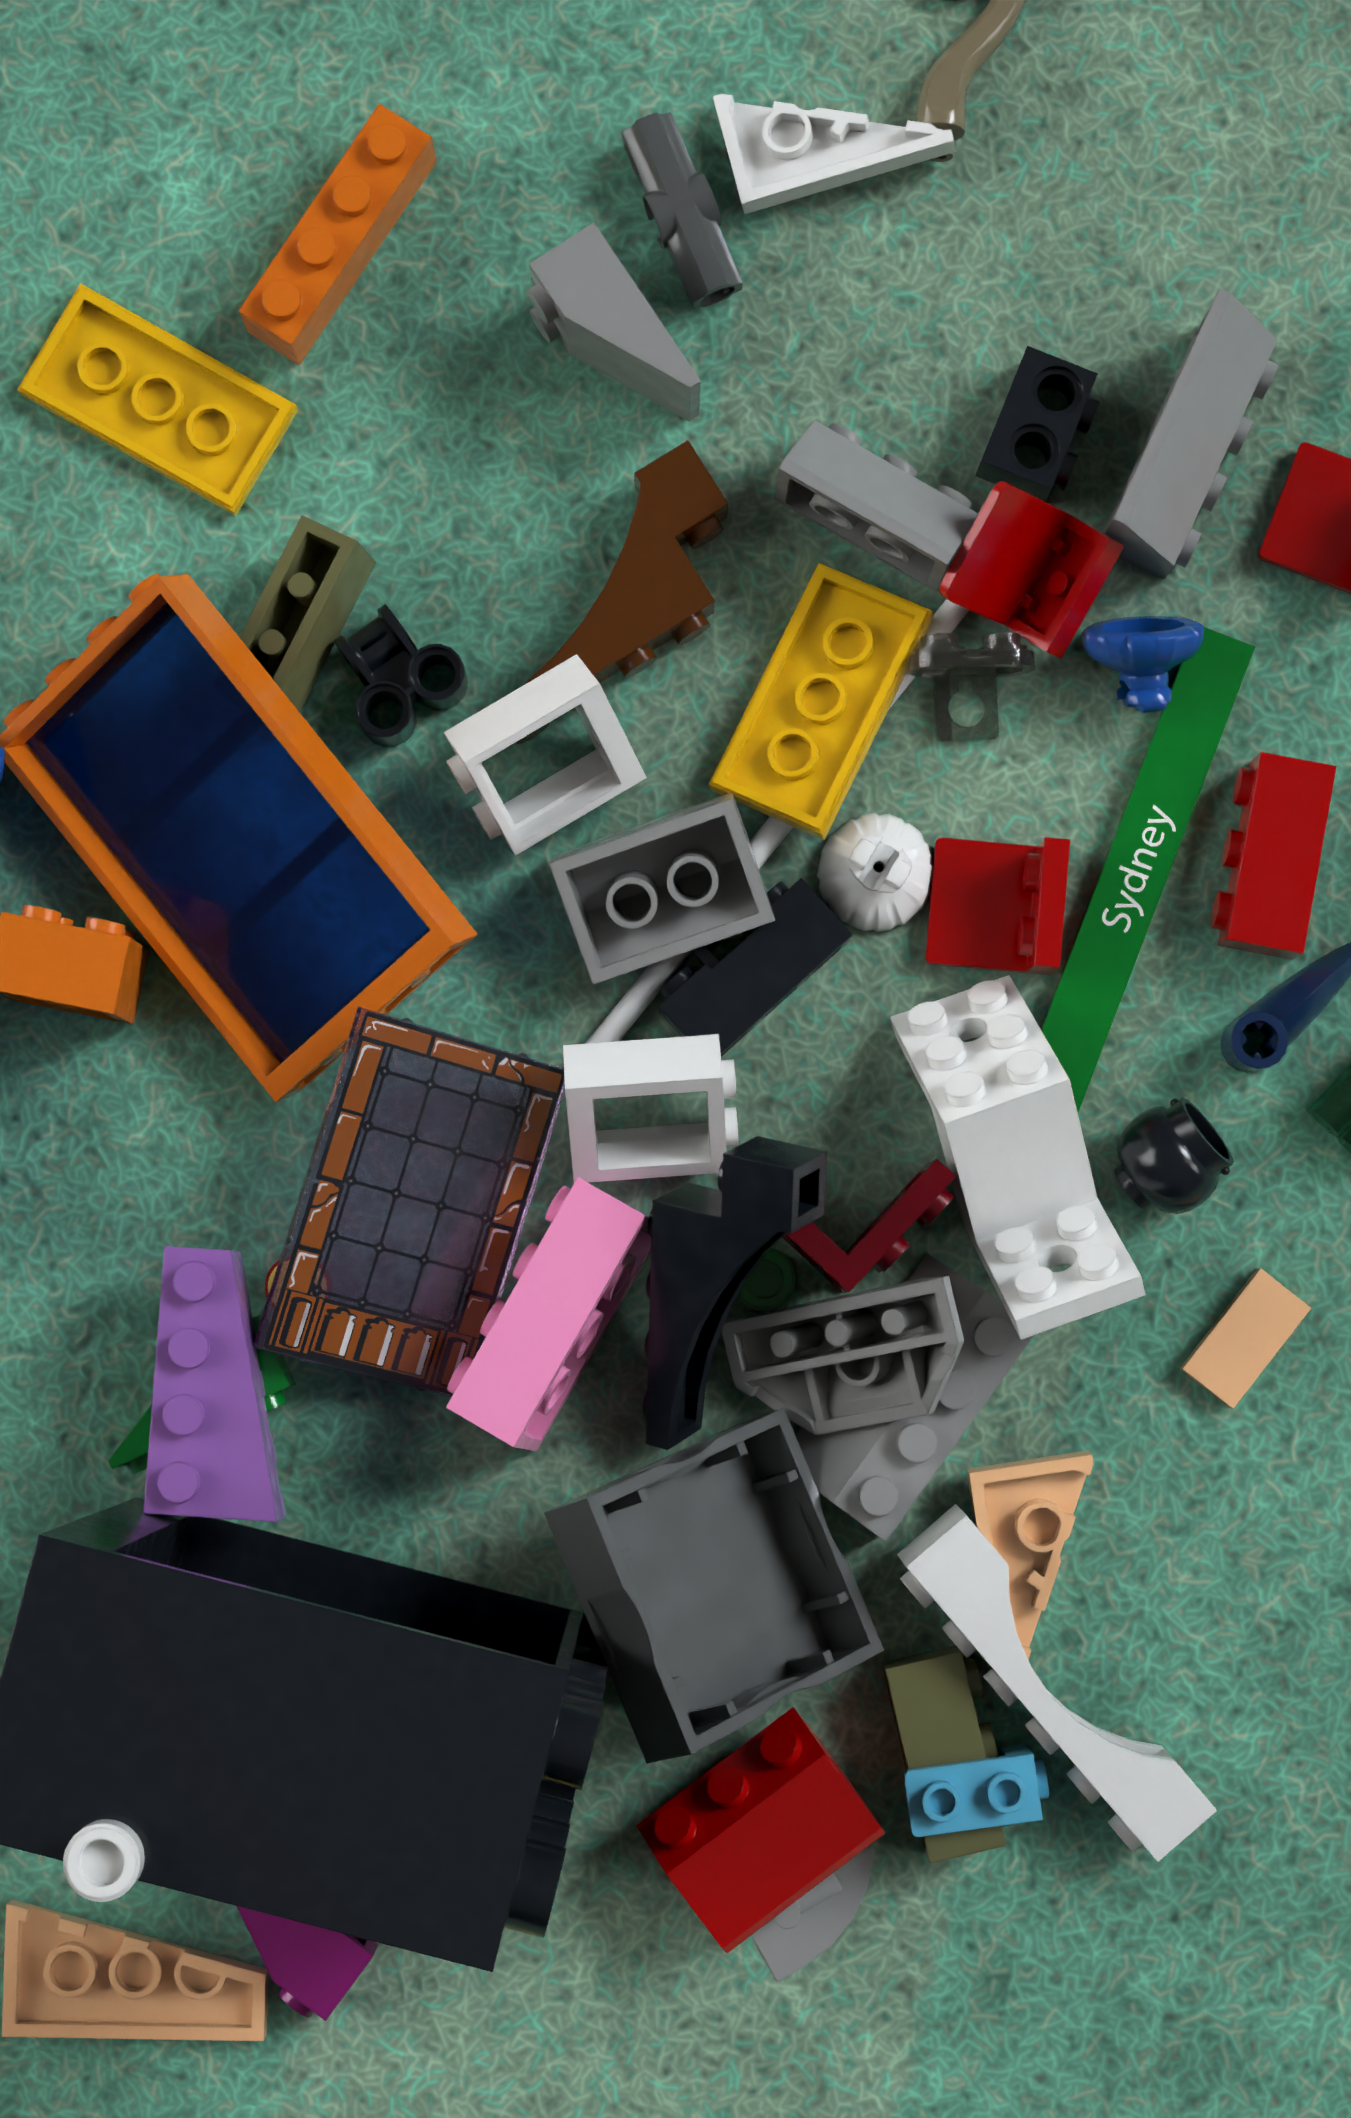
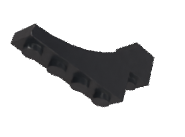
(700, 1260)

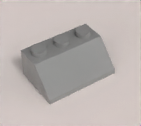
(874, 502)
(662, 888)

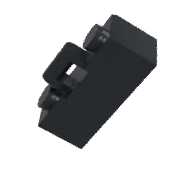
(759, 972)

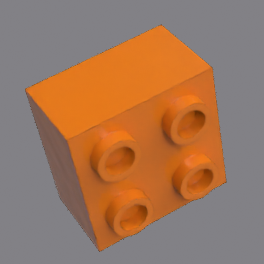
(71, 967)

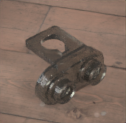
(951, 663)

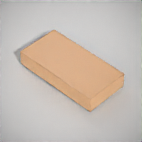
(1245, 1338)

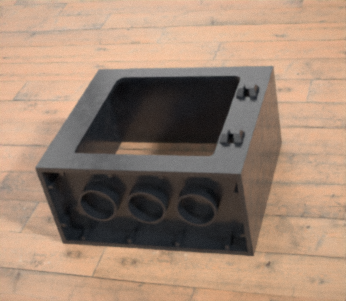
(298, 1728)

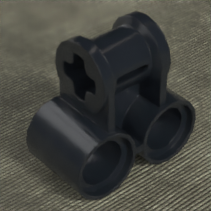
(393, 671)

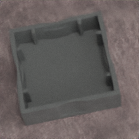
(713, 1585)

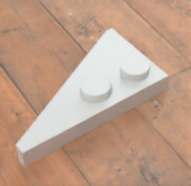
(801, 152)

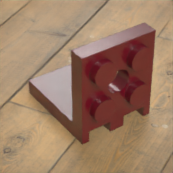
(882, 1240)

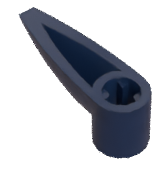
(1286, 1011)

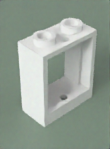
(566, 793)
(642, 1070)

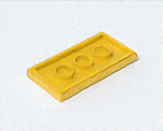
(158, 399)
(821, 701)

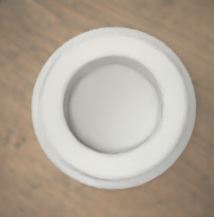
(103, 1860)

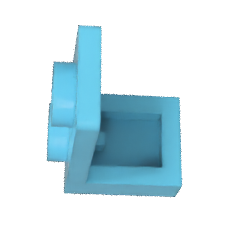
(976, 1793)

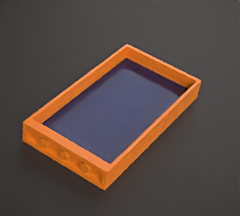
(230, 834)

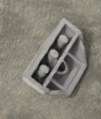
(850, 1355)

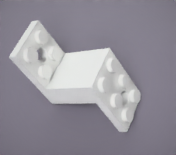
(1017, 1156)

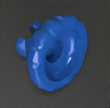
(1143, 654)

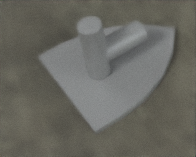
(815, 1919)

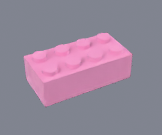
(552, 1317)

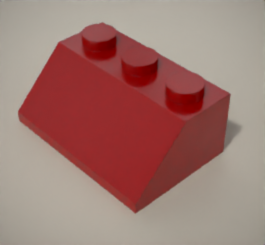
(760, 1830)

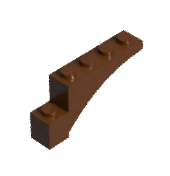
(653, 585)

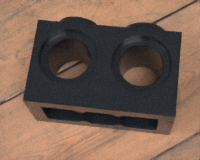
(1030, 423)

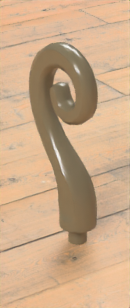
(946, 84)

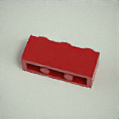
(1273, 855)

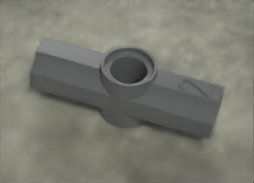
(682, 209)

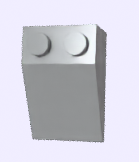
(606, 322)

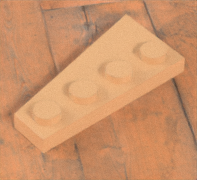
(112, 1983)

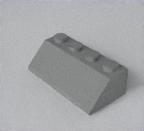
(1191, 437)
(885, 1466)

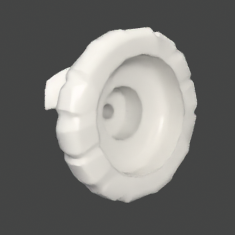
(870, 897)

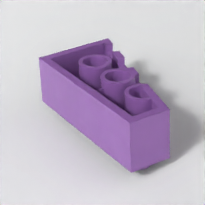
(208, 1403)

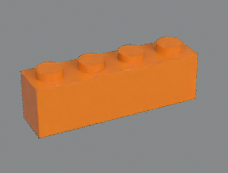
(338, 234)

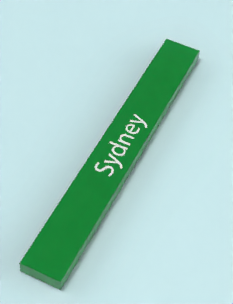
(1142, 855)

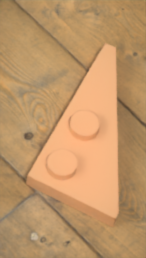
(1027, 1518)

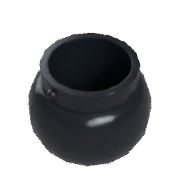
(1171, 1158)

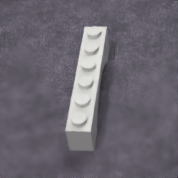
(1138, 1779)

